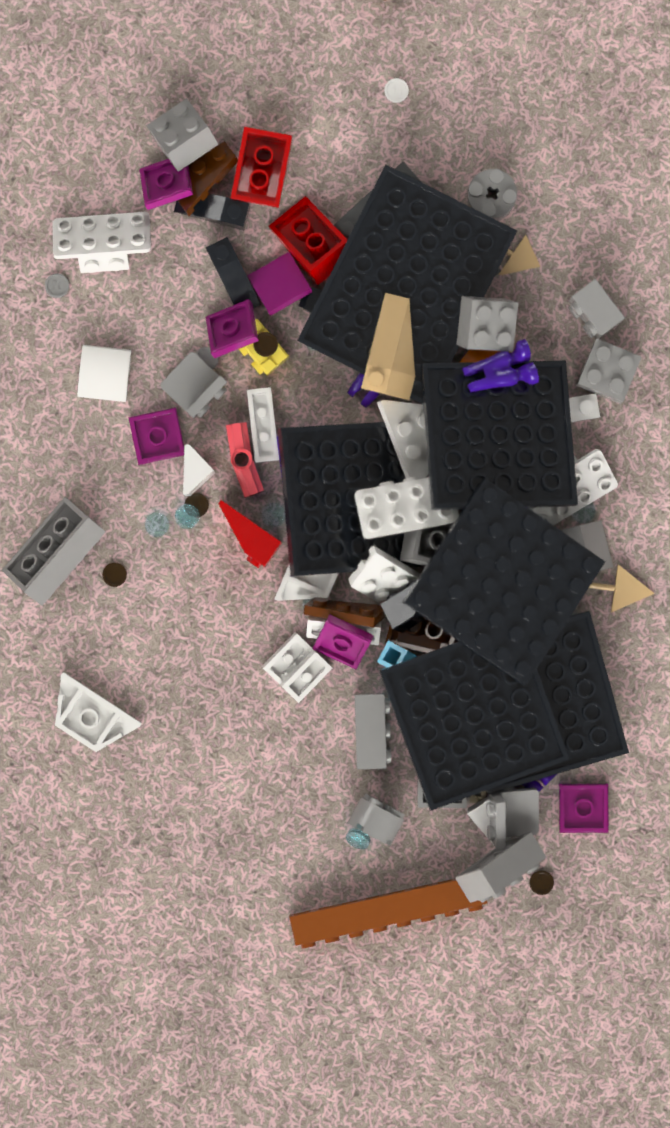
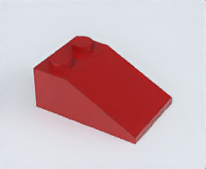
(261, 167)
(310, 239)
(254, 540)

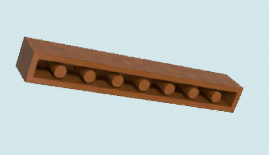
(379, 912)

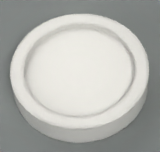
(396, 90)

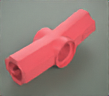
(240, 443)

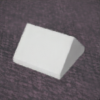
(195, 471)

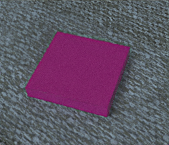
(164, 184)
(279, 283)
(231, 328)
(157, 436)
(343, 642)
(583, 808)

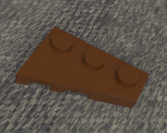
(206, 172)
(350, 612)

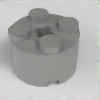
(495, 181)
(376, 821)

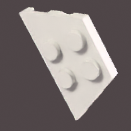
(408, 434)
(381, 575)
(305, 586)
(90, 716)

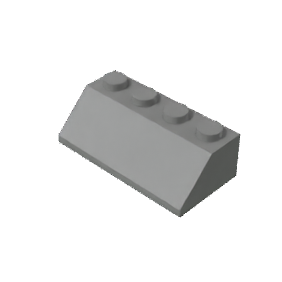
(53, 551)

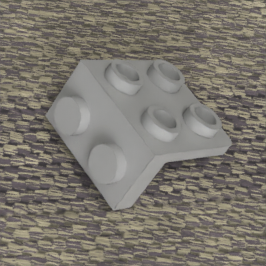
(194, 385)
(512, 814)

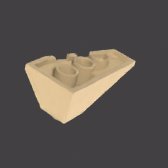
(391, 357)

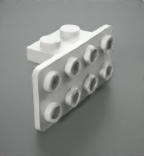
(102, 240)
(592, 482)
(399, 508)

